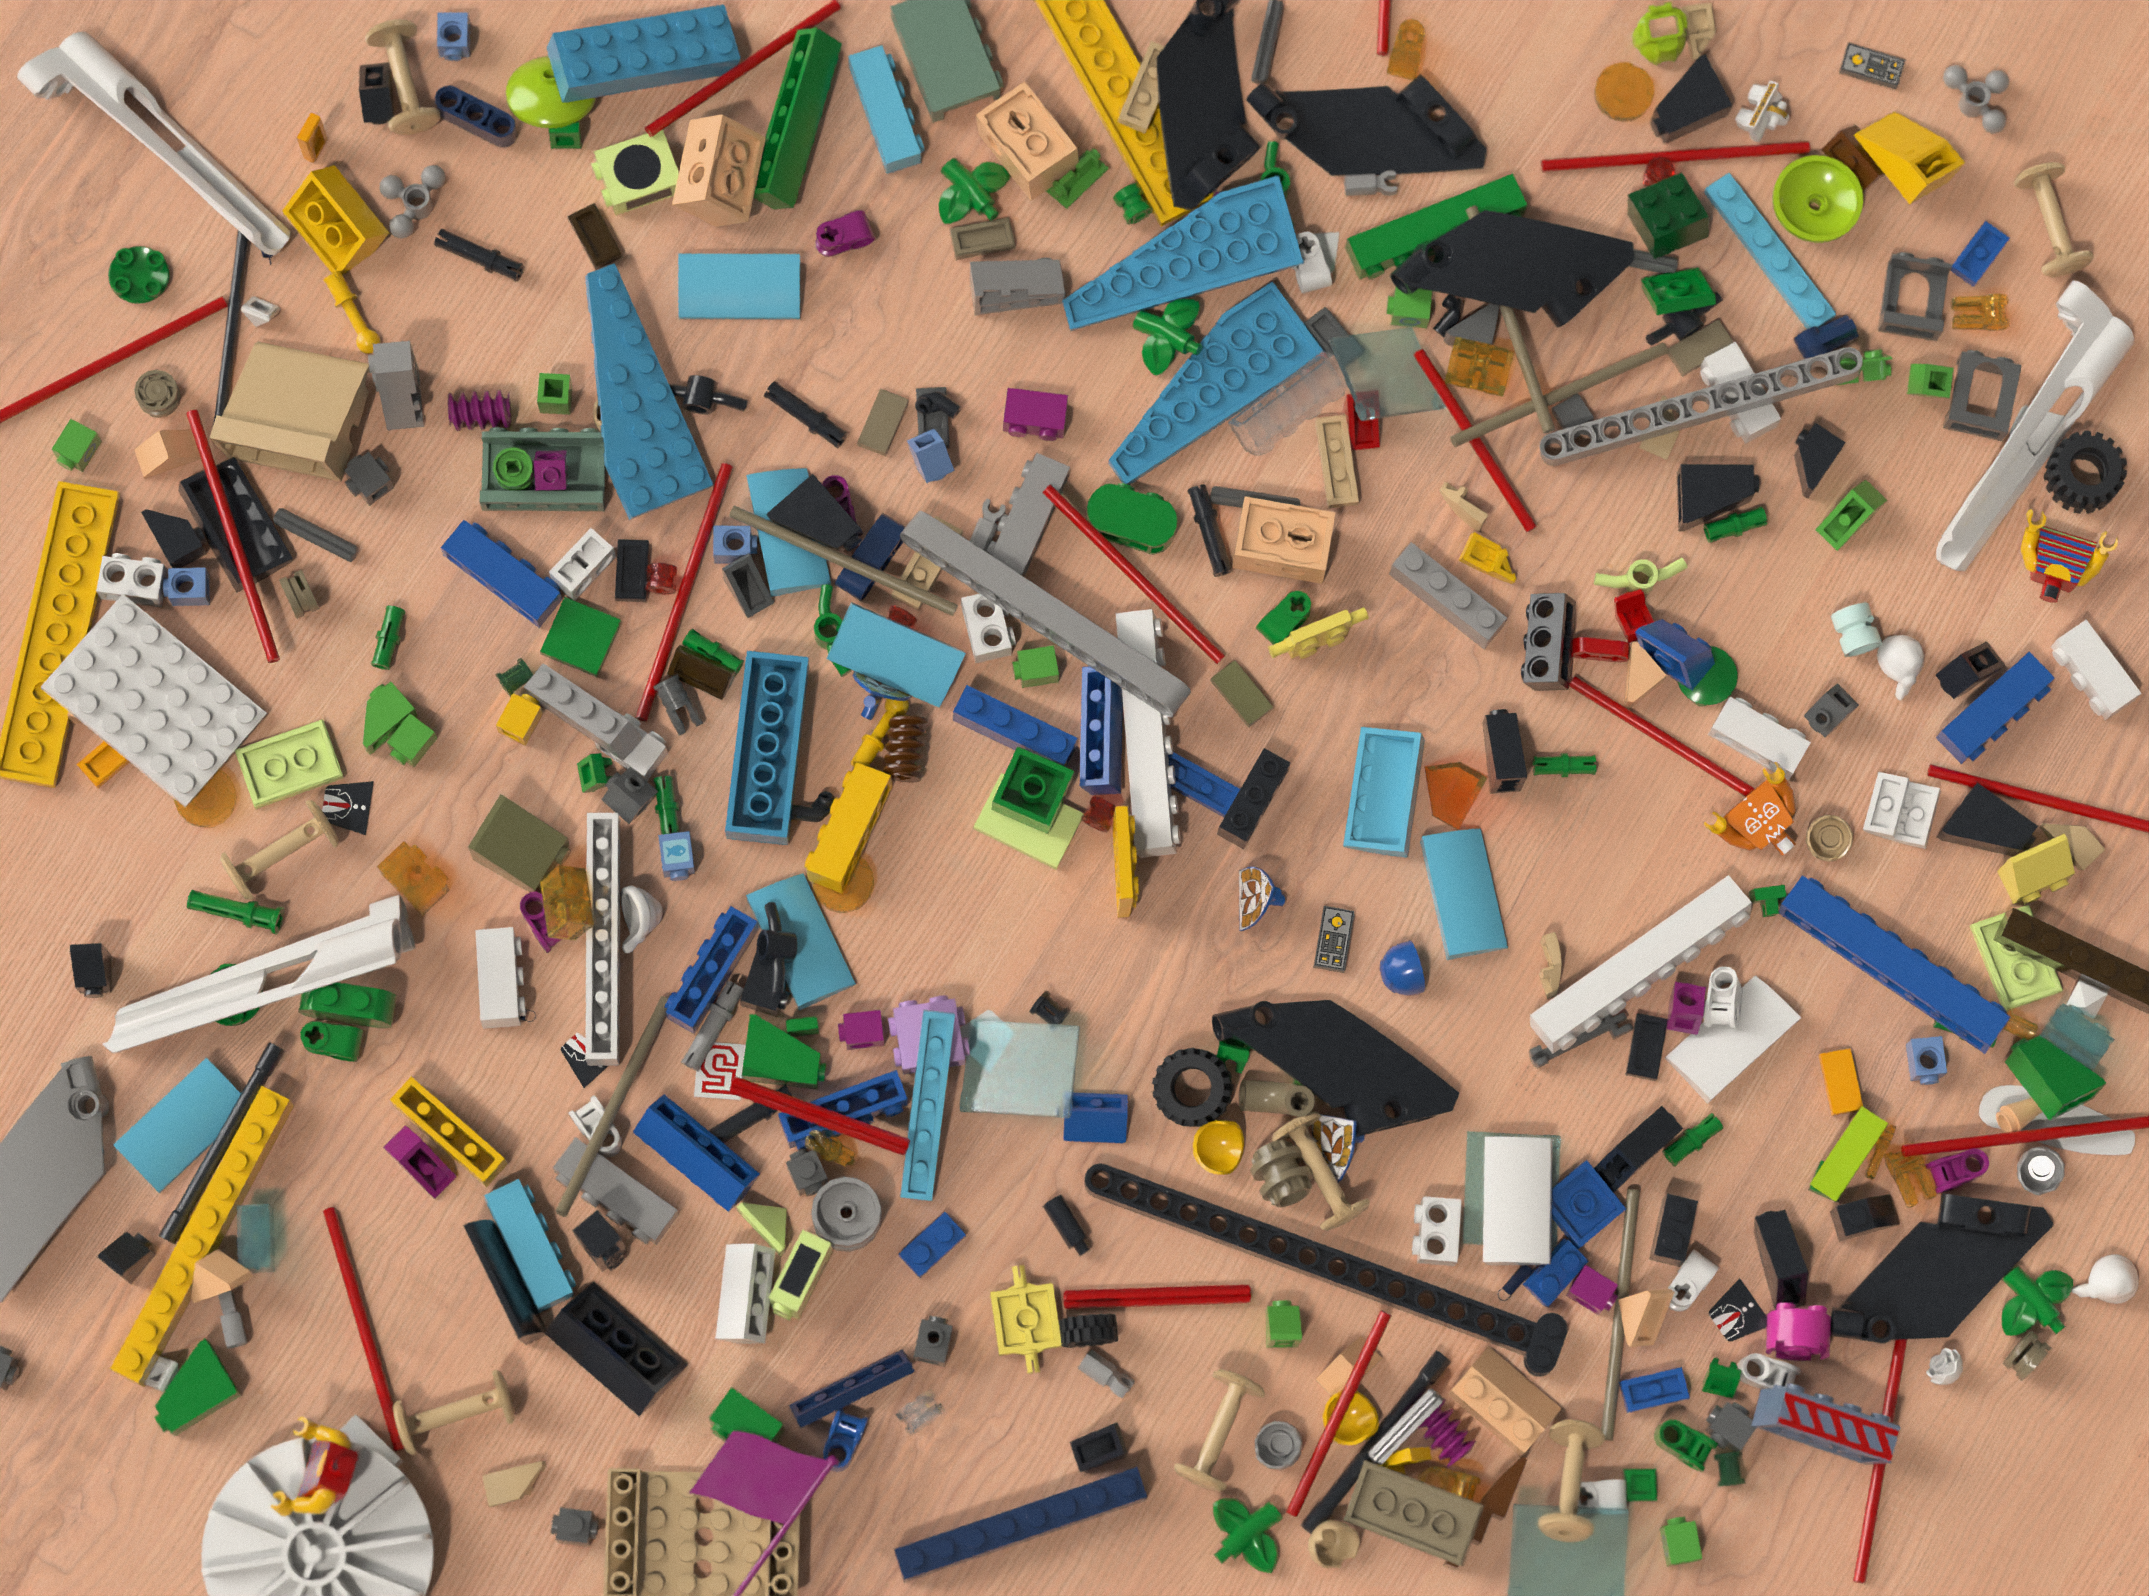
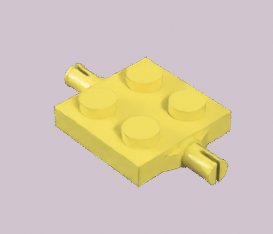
(1325, 631)
(1025, 1319)

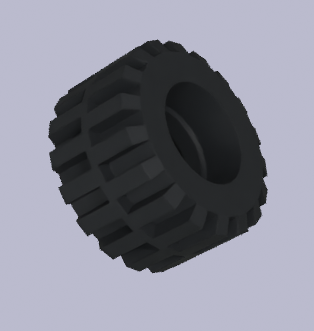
(2101, 455)
(1165, 1087)

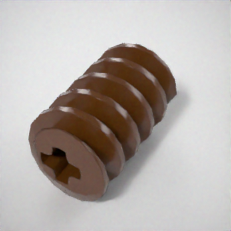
(903, 747)

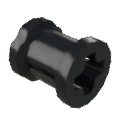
(1039, 1009)

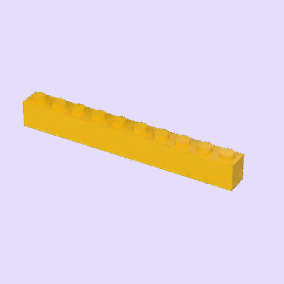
(202, 1235)

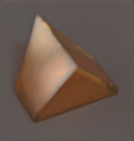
(1453, 791)

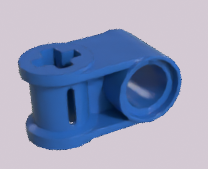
(845, 1437)

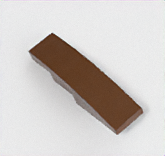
(1496, 1502)

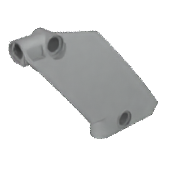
(49, 1165)

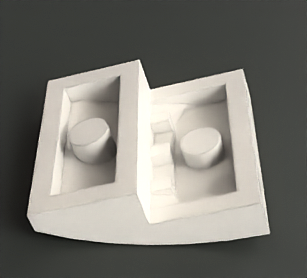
(1901, 810)

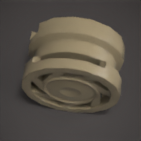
(157, 394)
(299, 594)
(2029, 1358)

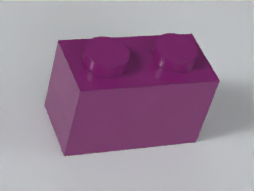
(1035, 414)

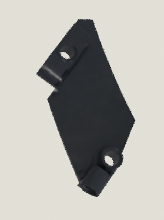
(1202, 104)
(1372, 129)
(1517, 264)
(1341, 1061)
(1940, 1271)

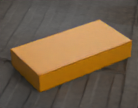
(312, 137)
(102, 764)
(1840, 1081)

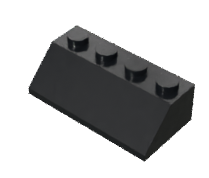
(615, 1348)

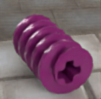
(479, 410)
(1446, 1435)

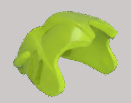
(1661, 48)

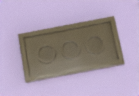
(1414, 1512)

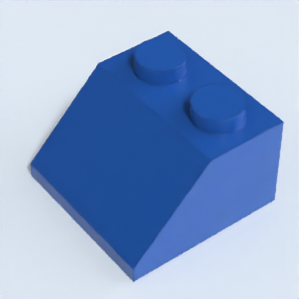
(1676, 651)

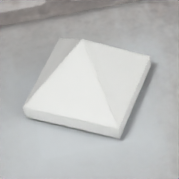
(259, 311)
(2087, 998)
(162, 1373)

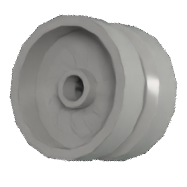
(852, 1232)

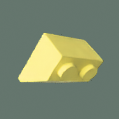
(2038, 870)

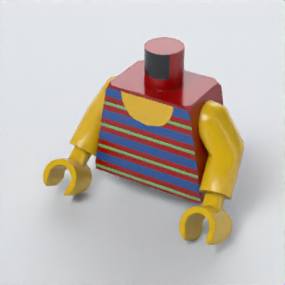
(2060, 559)
(326, 1473)

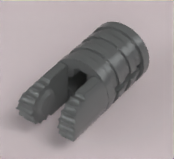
(674, 697)

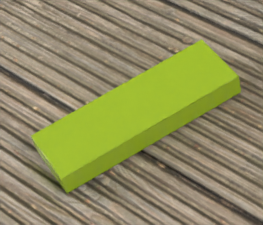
(1849, 1154)

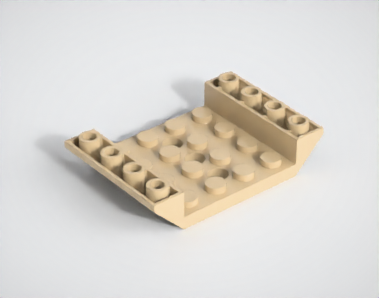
(655, 1548)

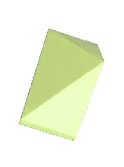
(768, 1222)

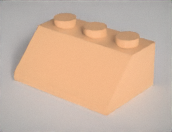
(1504, 1401)

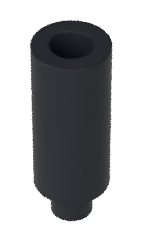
(1067, 1224)

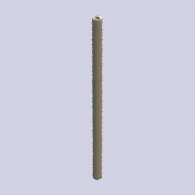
(1524, 359)
(1559, 394)
(843, 560)
(612, 1108)
(1617, 1336)

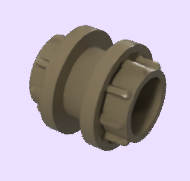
(1283, 1177)

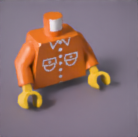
(1760, 816)

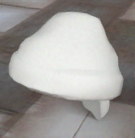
(1902, 661)
(640, 913)
(2110, 1280)

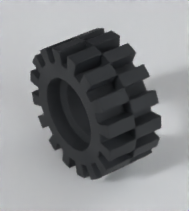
(1088, 1330)

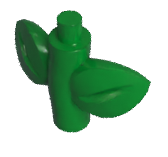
(970, 190)
(1168, 334)
(2034, 1300)
(1247, 1533)

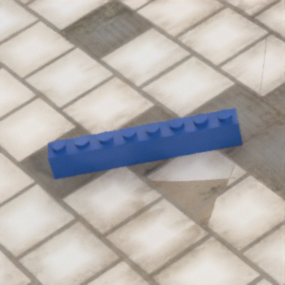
(1894, 964)

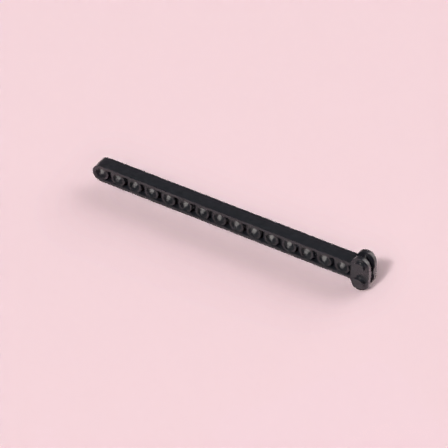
(1541, 1340)

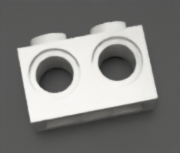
(582, 564)
(131, 583)
(981, 627)
(1445, 1232)

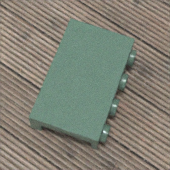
(945, 53)
(584, 462)

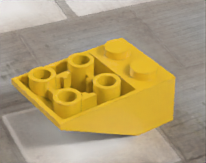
(1910, 155)

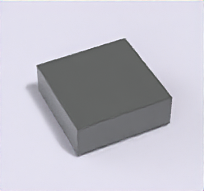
(1572, 412)

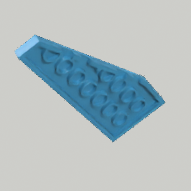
(1217, 245)
(1239, 363)
(642, 426)

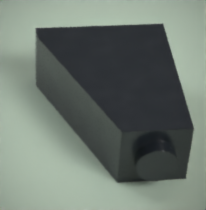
(1691, 103)
(1712, 490)
(818, 516)
(1504, 752)
(1988, 824)
(1638, 1148)
(1781, 1258)

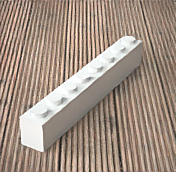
(1148, 746)
(603, 940)
(1641, 964)

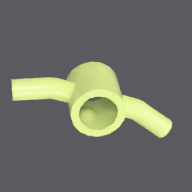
(1641, 566)

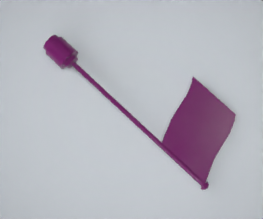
(762, 1482)

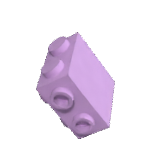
(907, 1028)

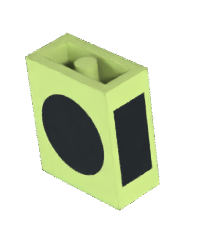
(636, 172)
(800, 1276)

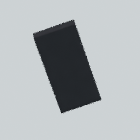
(631, 570)
(1646, 1047)

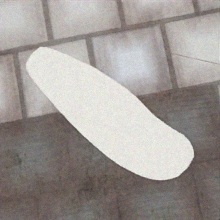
(2105, 1144)

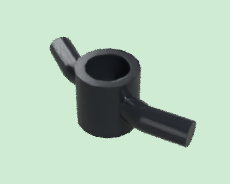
(1681, 323)
(701, 395)
(776, 947)

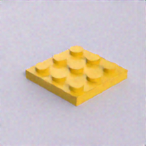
(1124, 861)

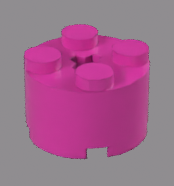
(1798, 1332)

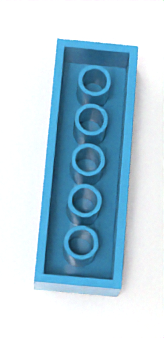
(642, 53)
(767, 748)

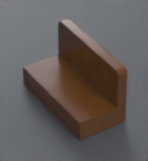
(1851, 153)

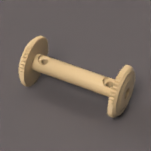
(413, 118)
(2040, 178)
(279, 849)
(1321, 1172)
(453, 1412)
(1219, 1430)
(1575, 1436)

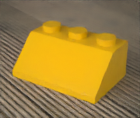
(334, 220)

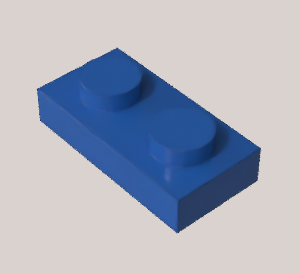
(1979, 253)
(932, 1245)
(1552, 1279)
(1654, 1390)

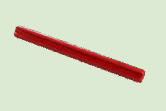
(819, 1116)
(1157, 1296)

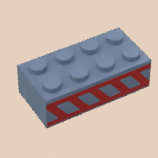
(1826, 1425)

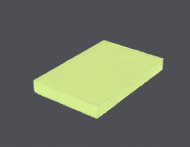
(289, 764)
(1036, 844)
(2013, 975)

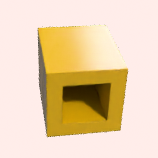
(520, 718)

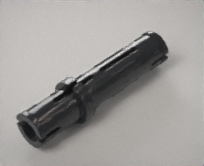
(480, 255)
(814, 420)
(1206, 518)
(745, 1119)

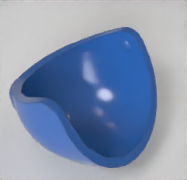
(1402, 970)

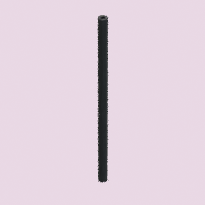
(231, 324)

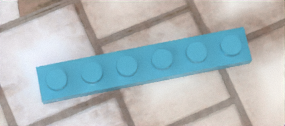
(1769, 252)
(927, 1104)

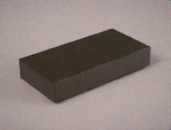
(594, 236)
(701, 672)

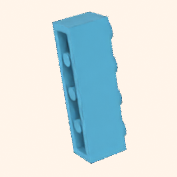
(885, 110)
(529, 1246)

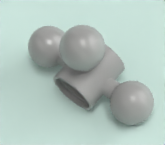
(1995, 82)
(392, 187)

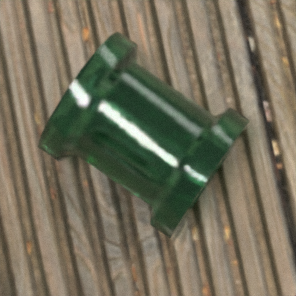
(514, 677)
(1729, 1469)

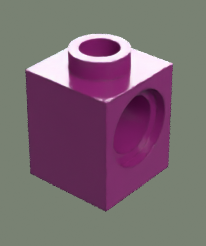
(551, 470)
(1686, 1008)
(861, 1030)
(1593, 1291)

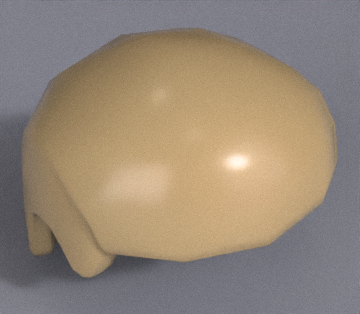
(1829, 838)
(1333, 1543)

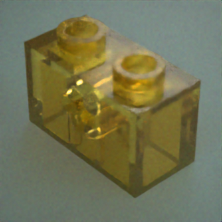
(1479, 366)
(397, 870)
(567, 902)

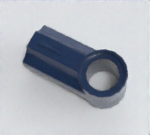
(1826, 338)

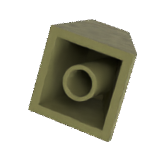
(518, 845)

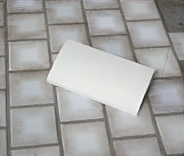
(1722, 1053)
(1517, 1201)

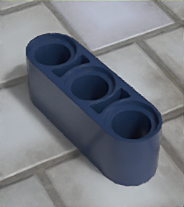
(483, 128)
(875, 550)

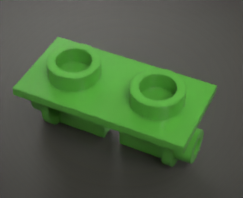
(1075, 183)
(1872, 366)

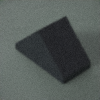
(1099, 1447)

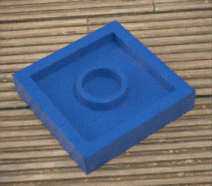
(1583, 1204)

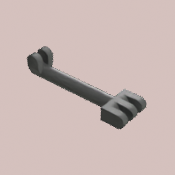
(1541, 1057)

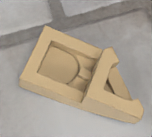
(1700, 27)
(1662, 444)
(1466, 511)
(2082, 843)
(1551, 976)
(511, 1483)

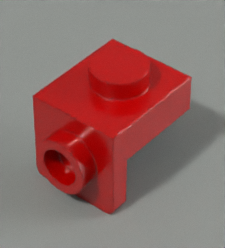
(1632, 613)

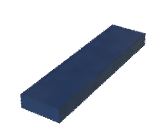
(851, 1388)

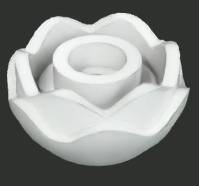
(1945, 1367)

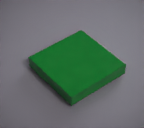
(1678, 291)
(580, 637)

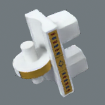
(1767, 112)

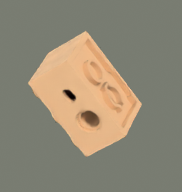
(1027, 140)
(719, 170)
(1283, 540)

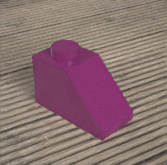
(420, 1162)

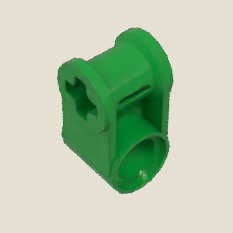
(1281, 620)
(338, 1040)
(1686, 1445)

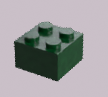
(1668, 215)

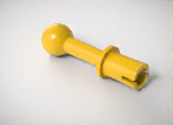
(344, 298)
(872, 743)

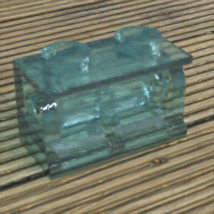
(2077, 1035)
(256, 1237)

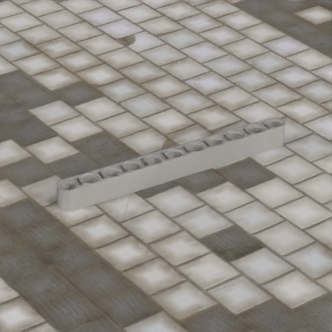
(1712, 396)
(1045, 614)

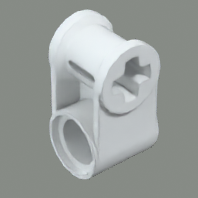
(1315, 271)
(1723, 1005)
(587, 1120)
(1691, 1278)
(1771, 1372)
(1604, 1494)

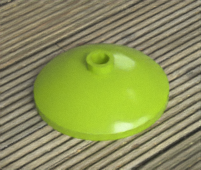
(536, 98)
(1820, 182)

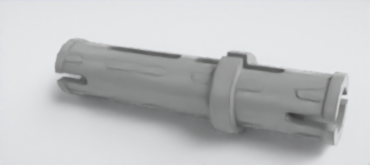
(718, 1016)

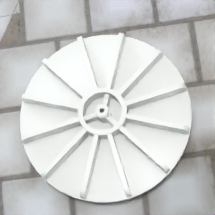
(362, 1546)

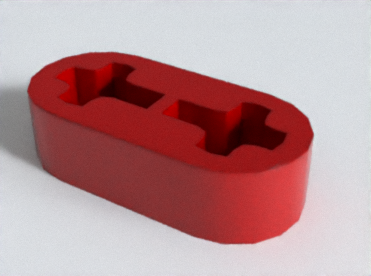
(1600, 649)

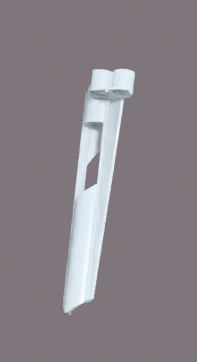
(101, 78)
(2087, 362)
(336, 956)

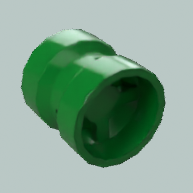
(1133, 203)

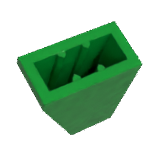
(779, 1058)
(2052, 1076)
(195, 1391)

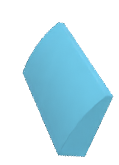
(739, 286)
(786, 565)
(895, 655)
(1384, 791)
(1463, 893)
(818, 965)
(179, 1126)

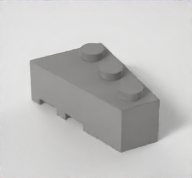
(1015, 285)
(398, 383)

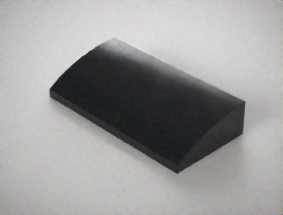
(259, 537)
(506, 1280)

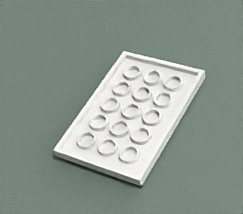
(153, 700)

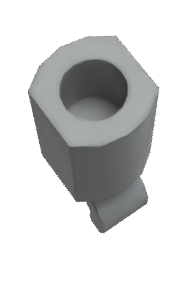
(1369, 184)
(986, 526)
(232, 1321)
(1105, 1373)

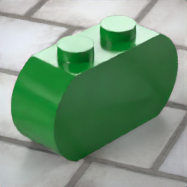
(1132, 518)
(350, 1005)

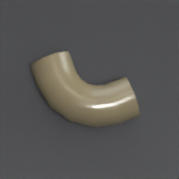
(1275, 1098)

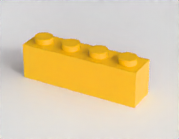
(848, 828)
(448, 1131)

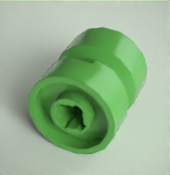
(514, 469)

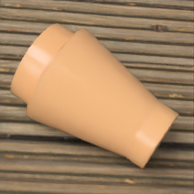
(2017, 1115)

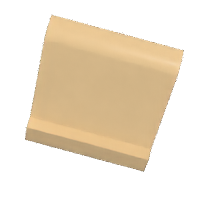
(293, 411)

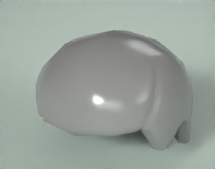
(2040, 1170)
(1278, 1445)

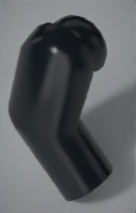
(1451, 317)
(937, 402)
(816, 811)

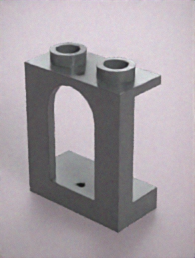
(1925, 327)
(1977, 424)

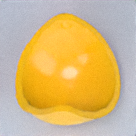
(1219, 1146)
(1359, 1422)

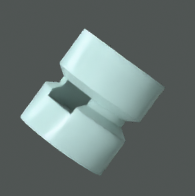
(1856, 629)

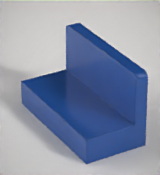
(1097, 1118)

